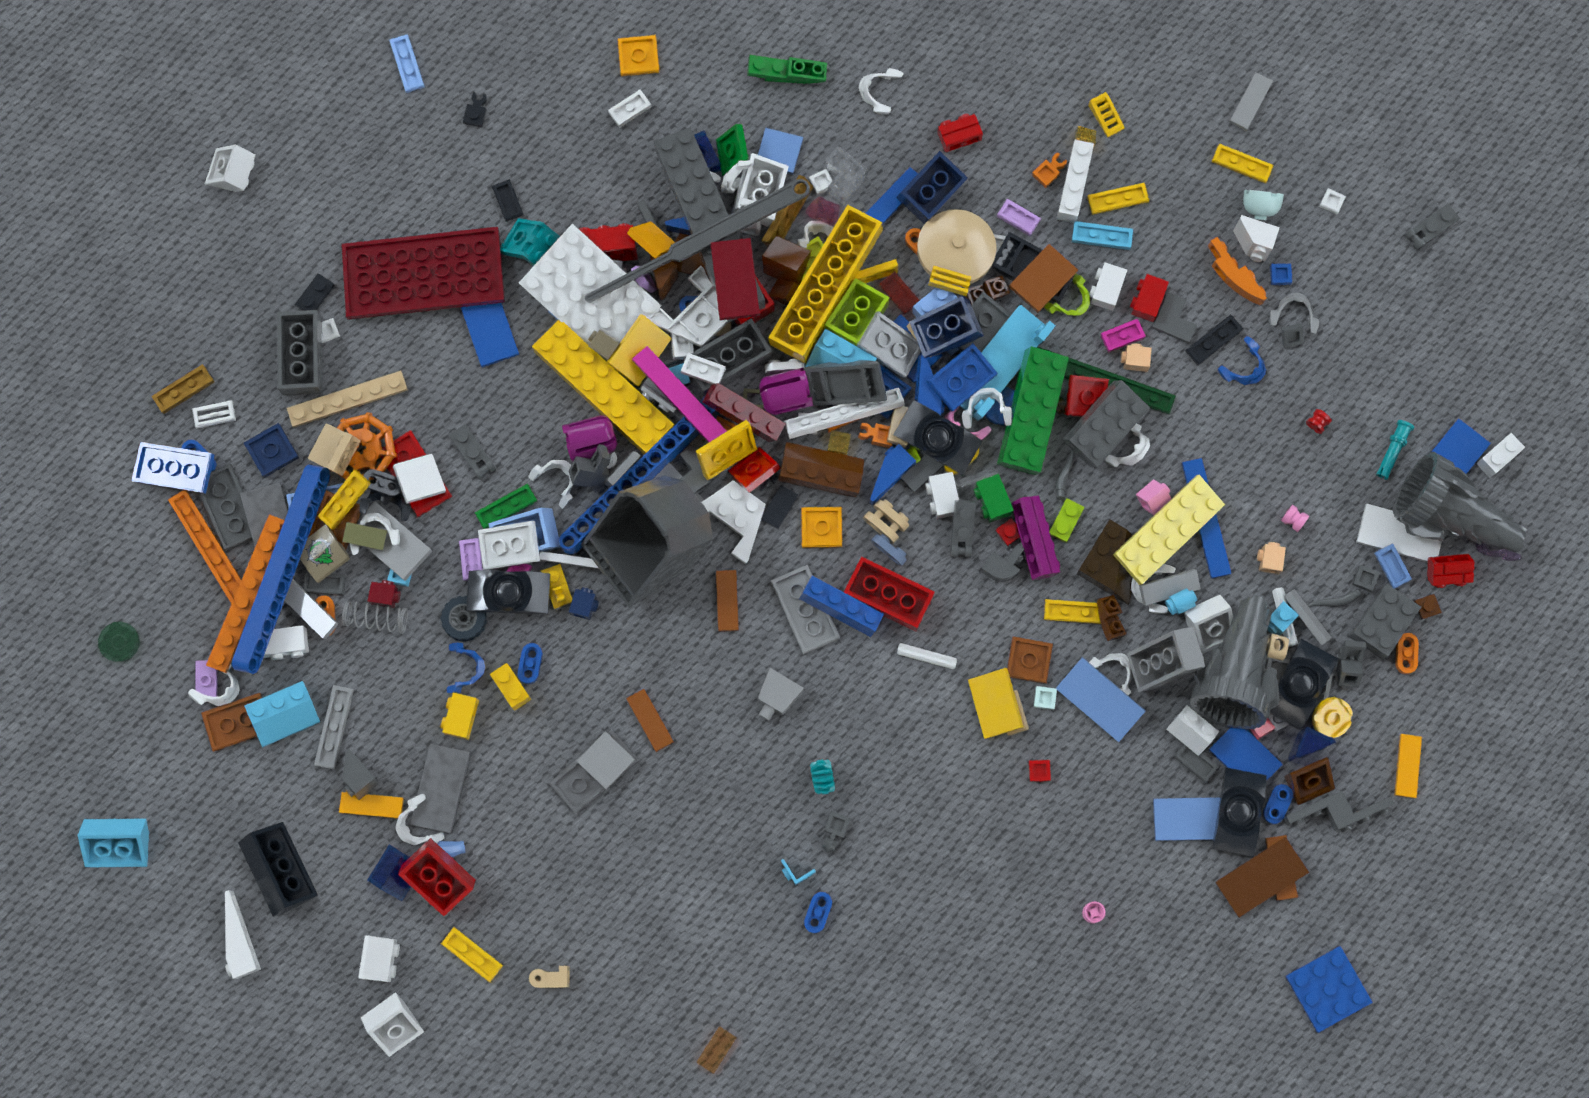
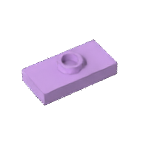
(1018, 217)
(646, 281)
(470, 556)
(206, 679)

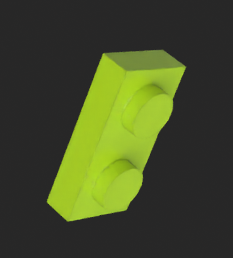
(1066, 520)

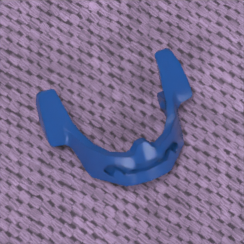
(1258, 373)
(459, 648)

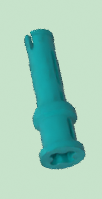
(1397, 440)

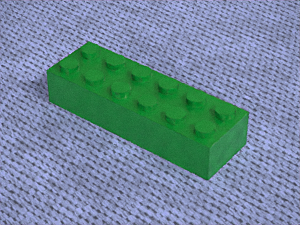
(1033, 410)

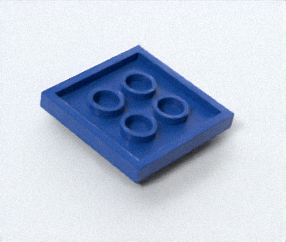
(1328, 989)

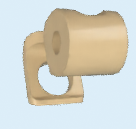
(1274, 646)

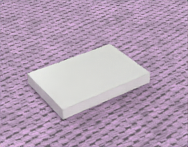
(509, 545)

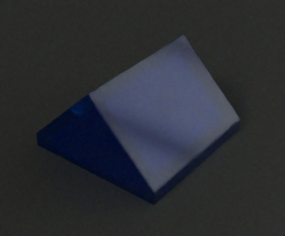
(1308, 742)
(386, 873)

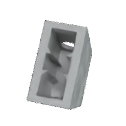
(777, 694)

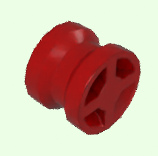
(1319, 421)

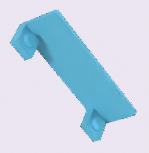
(1007, 352)

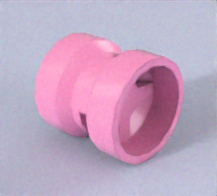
(1295, 518)
(1093, 912)

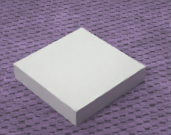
(419, 478)

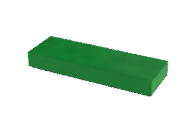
(506, 506)

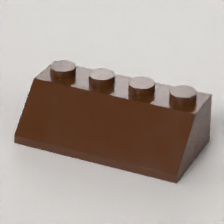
(821, 470)

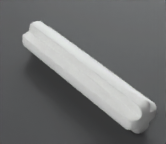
(1279, 597)
(926, 656)

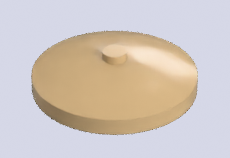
(957, 243)

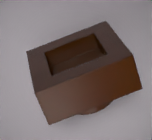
(1429, 606)

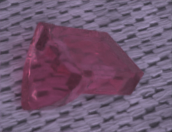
(823, 210)

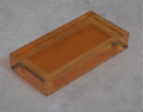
(716, 1050)

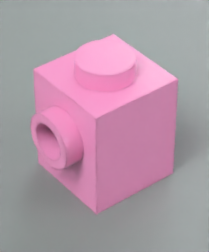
(1154, 496)

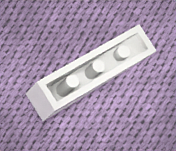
(239, 948)

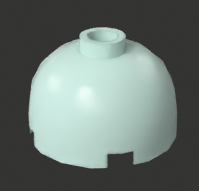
(1262, 203)

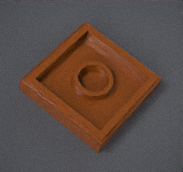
(1029, 660)

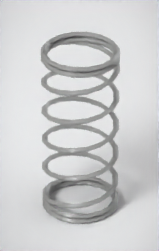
(348, 604)

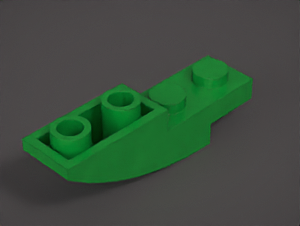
(788, 71)

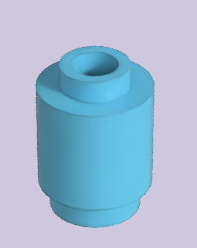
(1181, 601)

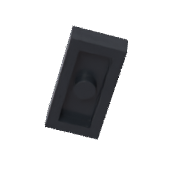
(314, 293)

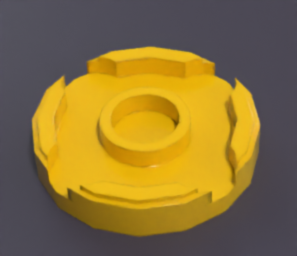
(1332, 717)

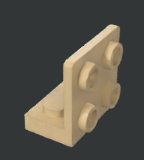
(334, 449)

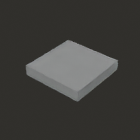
(621, 468)
(606, 760)

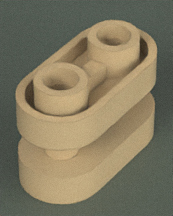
(898, 521)

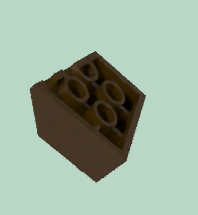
(1103, 568)

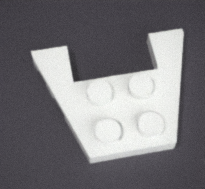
(700, 319)
(738, 511)

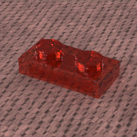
(899, 293)

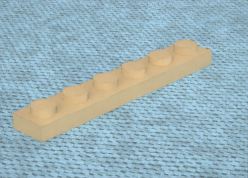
(347, 399)

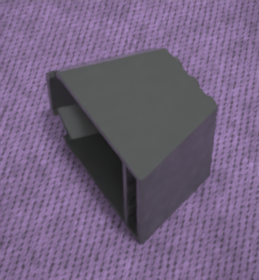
(632, 547)

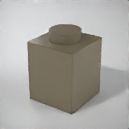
(603, 343)

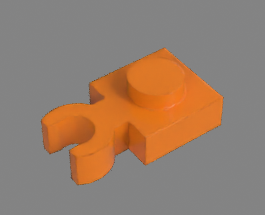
(1048, 172)
(877, 434)

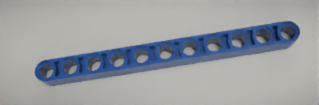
(631, 478)
(281, 569)

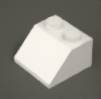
(230, 168)
(1255, 237)
(1210, 622)
(378, 959)
(391, 1024)

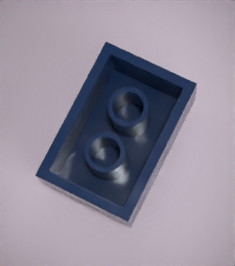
(932, 187)

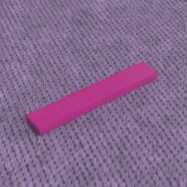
(678, 394)

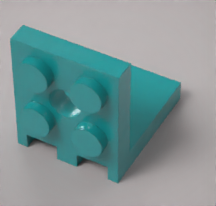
(529, 240)

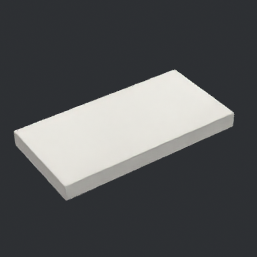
(1381, 529)

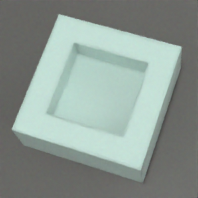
(1045, 698)

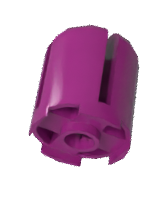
(785, 392)
(586, 435)

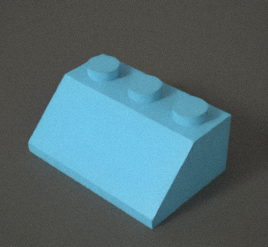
(836, 350)
(282, 714)
(114, 842)

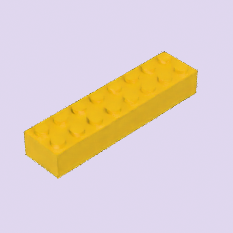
(825, 283)
(602, 386)

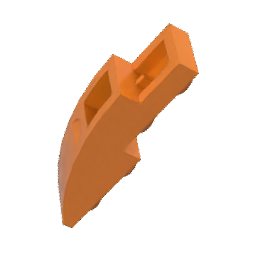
(1240, 279)

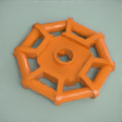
(371, 442)

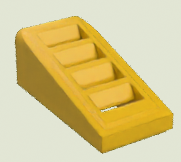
(1100, 117)

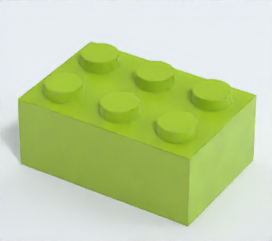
(856, 311)

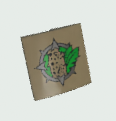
(323, 554)

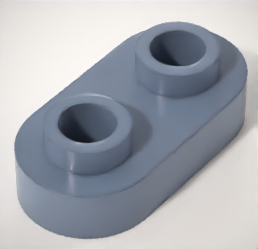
(883, 544)

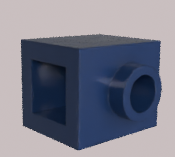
(583, 603)

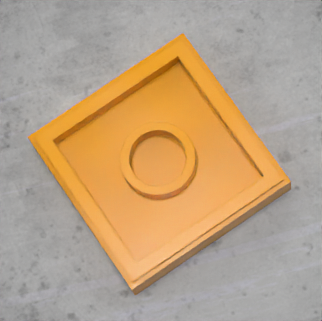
(638, 55)
(651, 239)
(821, 527)

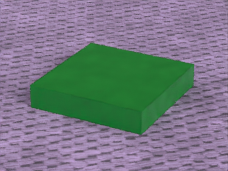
(731, 148)

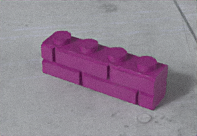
(1035, 537)

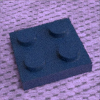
(271, 450)

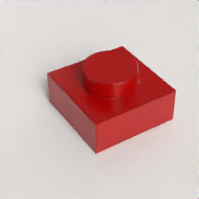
(1008, 532)
(1039, 770)

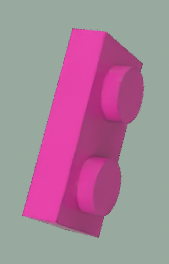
(1123, 335)

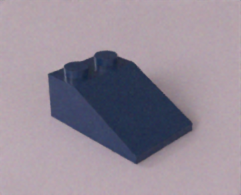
(946, 327)

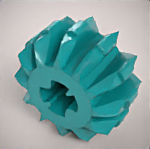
(822, 776)

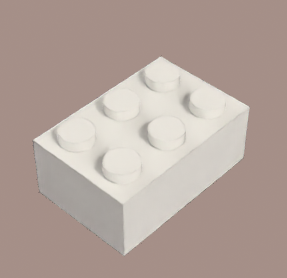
(760, 181)

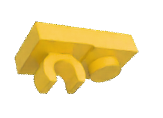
(559, 590)

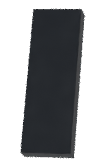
(1214, 340)

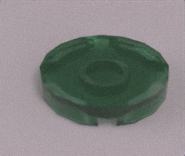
(118, 641)

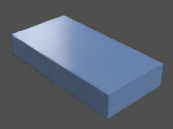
(1392, 566)

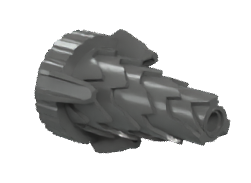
(1444, 498)
(1234, 683)

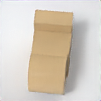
(542, 979)

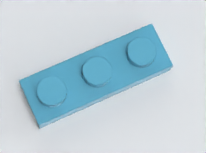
(1102, 235)

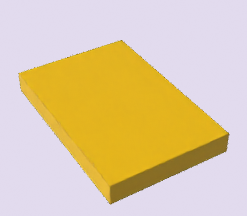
(640, 335)
(726, 450)
(995, 703)

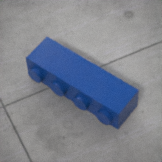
(841, 606)

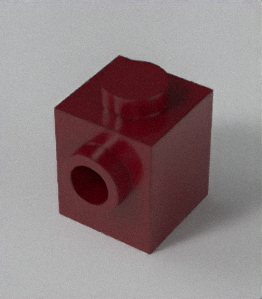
(384, 594)

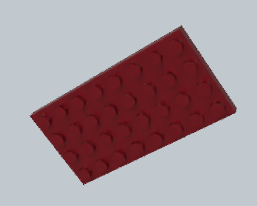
(422, 273)

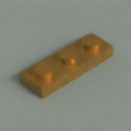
(183, 389)

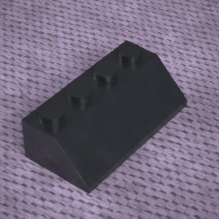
(277, 868)

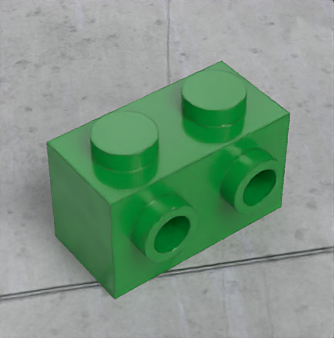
(993, 498)

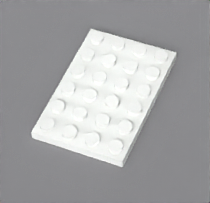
(575, 269)

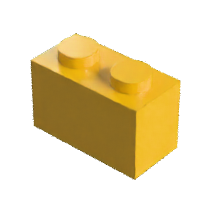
(510, 686)
(459, 716)

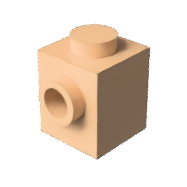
(1136, 358)
(1271, 558)

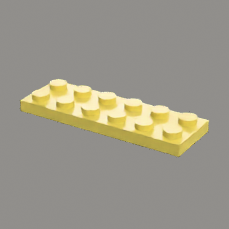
(1169, 529)

